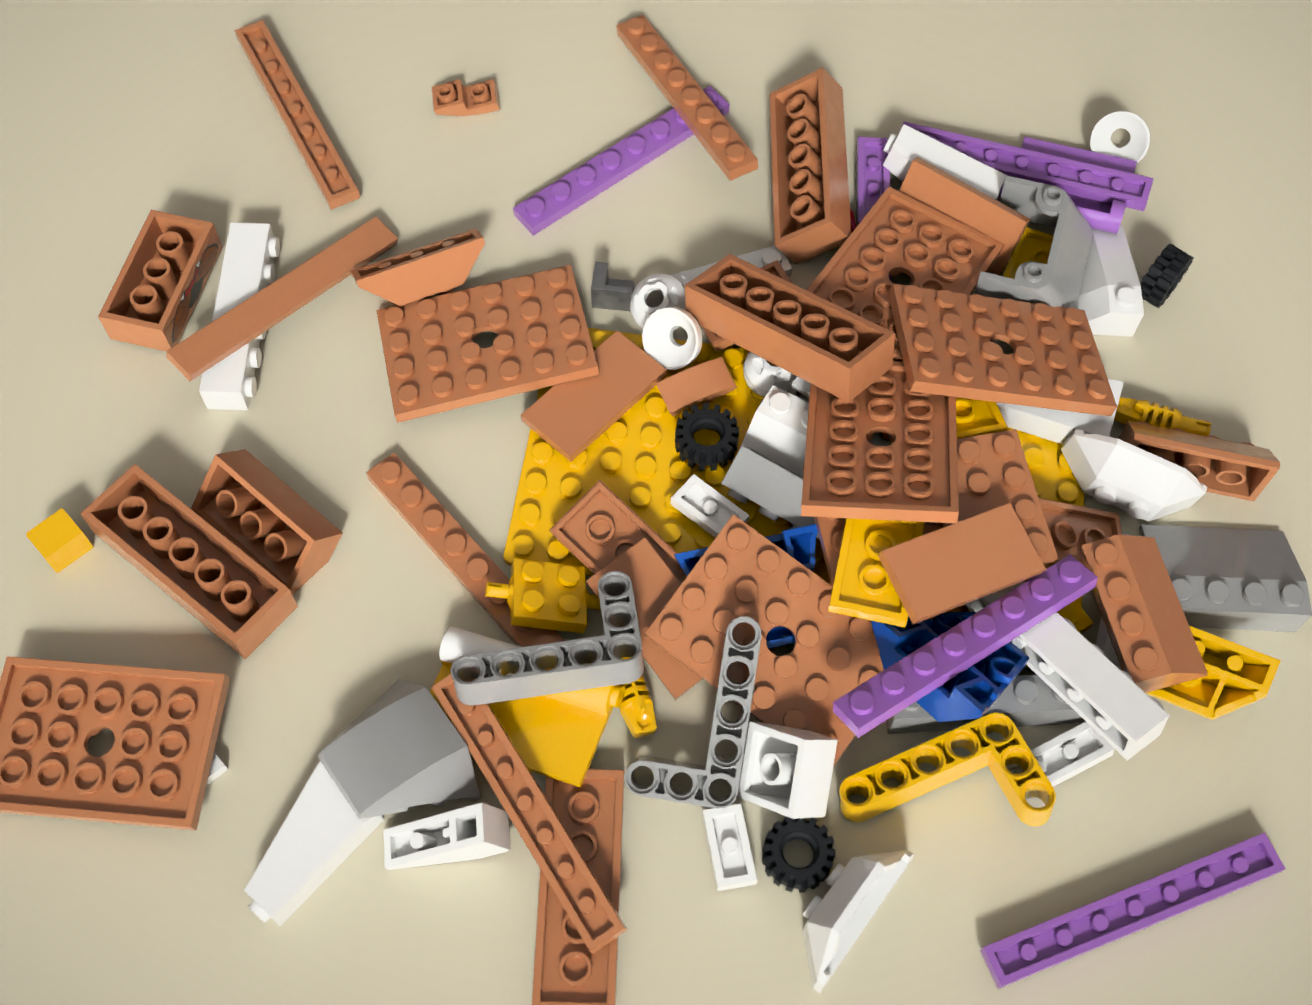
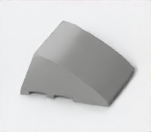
(400, 755)

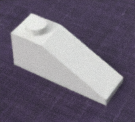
(448, 837)

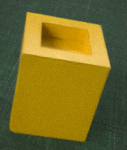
(59, 540)

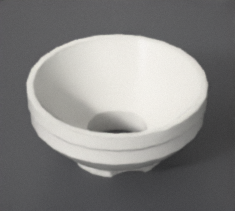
(1135, 125)
(673, 296)
(659, 339)
(761, 375)

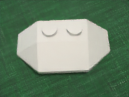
(1130, 476)
(847, 909)

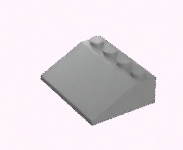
(1234, 577)

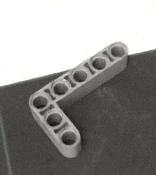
(563, 656)
(721, 729)

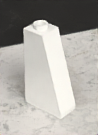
(914, 144)
(1058, 424)
(307, 848)

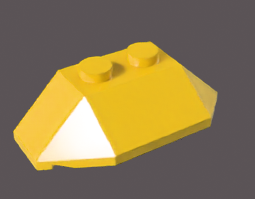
(1233, 679)

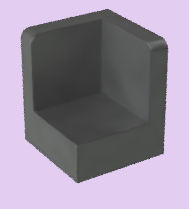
(608, 292)

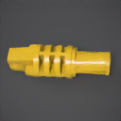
(1141, 410)
(638, 708)

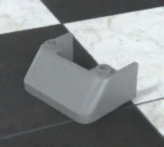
(1061, 278)

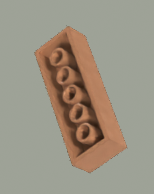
(809, 167)
(790, 327)
(190, 560)

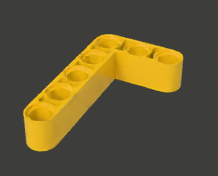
(952, 767)

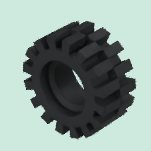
(1165, 275)
(711, 420)
(792, 876)

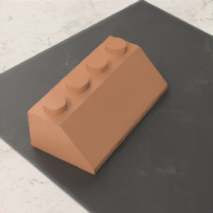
(1219, 464)
(265, 518)
(1142, 612)

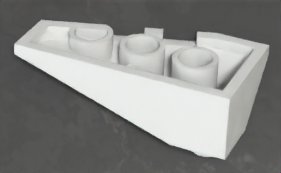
(1111, 286)

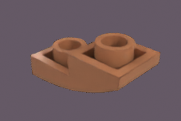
(457, 100)
(696, 384)

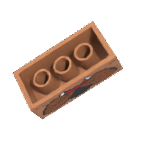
(161, 281)

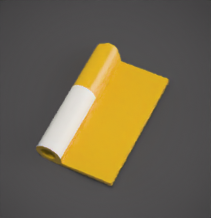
(549, 731)

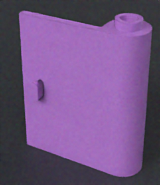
(1099, 214)

